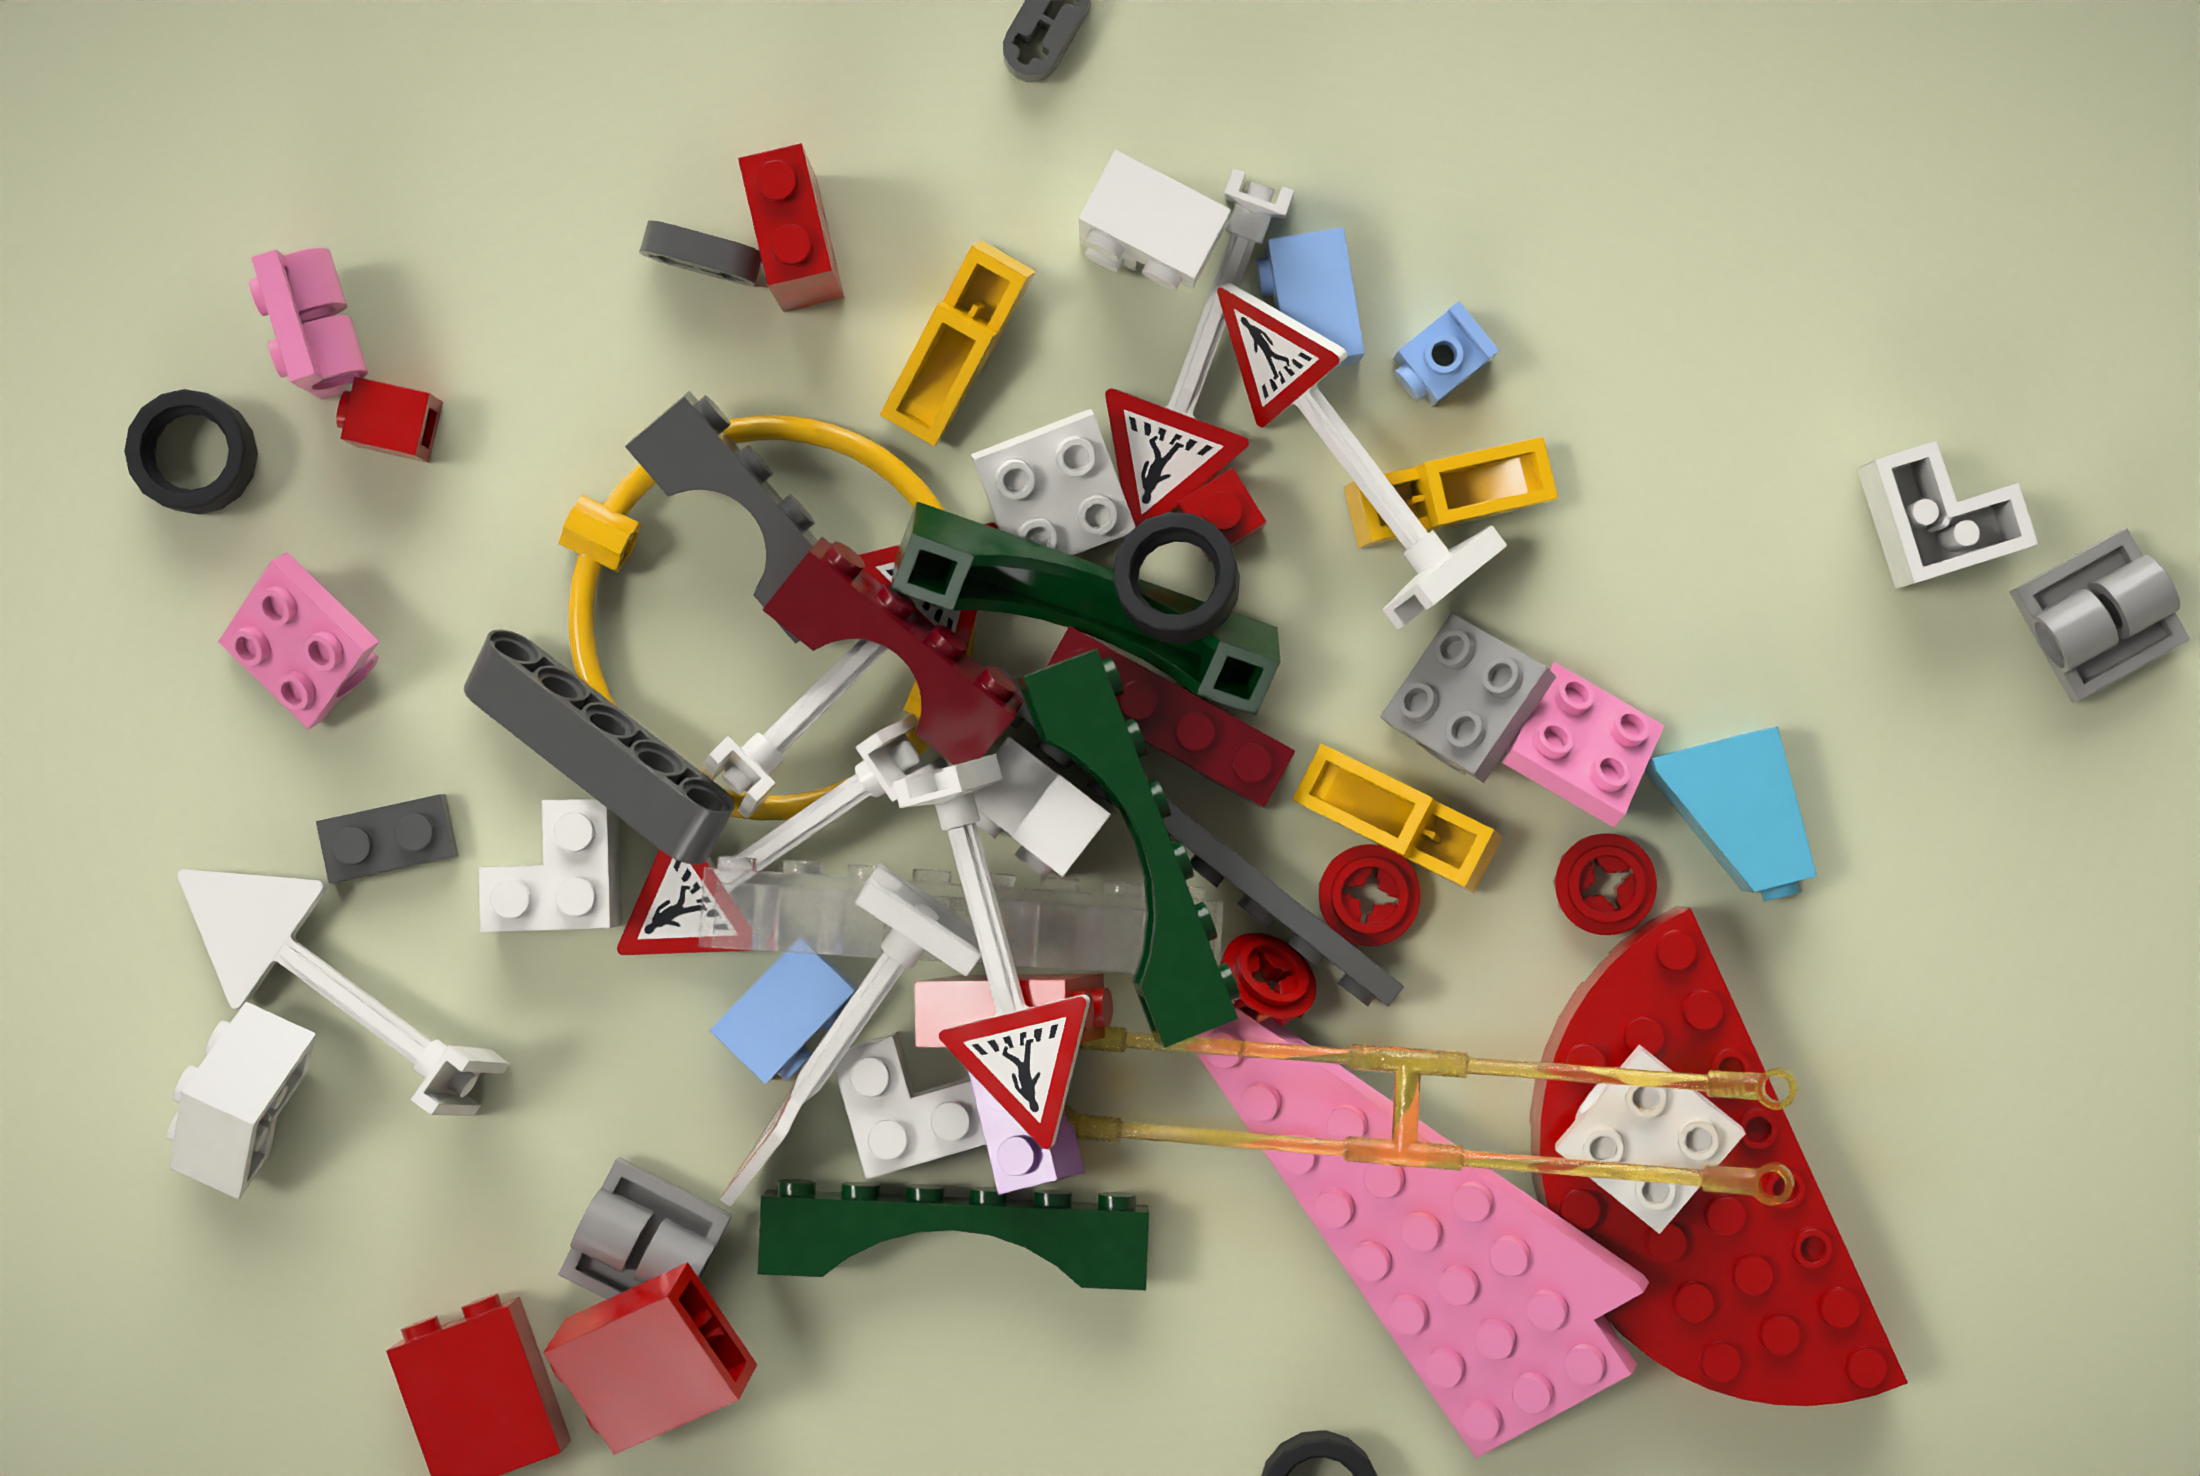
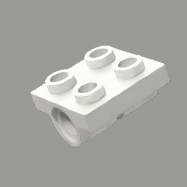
(1056, 486)
(1649, 1129)

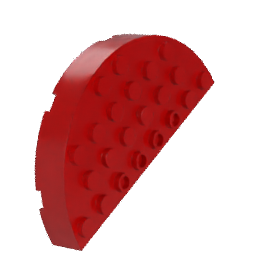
(1736, 1287)

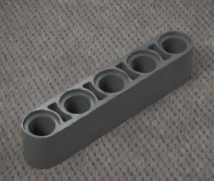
(598, 747)

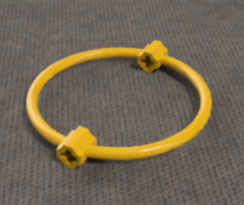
(607, 538)

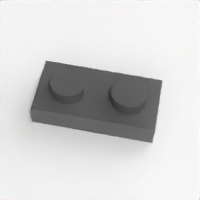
(387, 838)

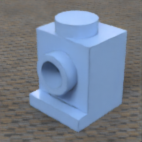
(1464, 337)

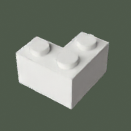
(1150, 221)
(1925, 526)
(1038, 811)
(573, 886)
(235, 1098)
(894, 1122)

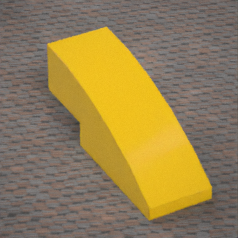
(957, 342)
(1460, 489)
(1398, 818)

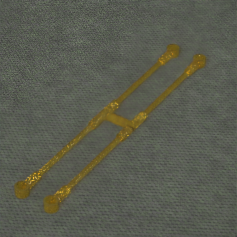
(1408, 1152)

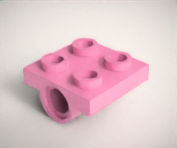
(301, 299)
(300, 641)
(1585, 746)

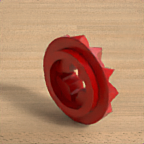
(1394, 878)
(1633, 894)
(1276, 963)

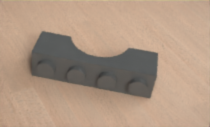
(692, 452)

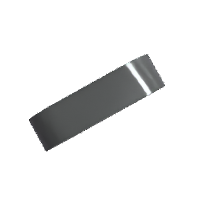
(1055, 42)
(701, 252)

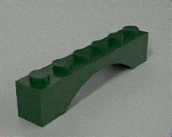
(987, 569)
(1177, 971)
(817, 1230)

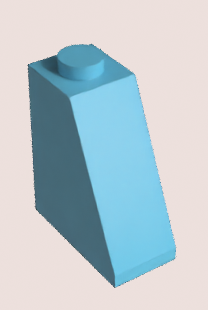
(1741, 808)

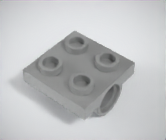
(2102, 614)
(1468, 697)
(639, 1231)

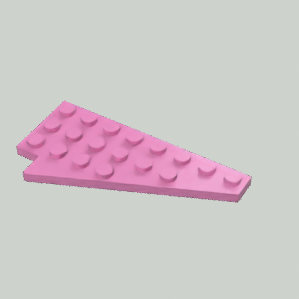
(1460, 1266)

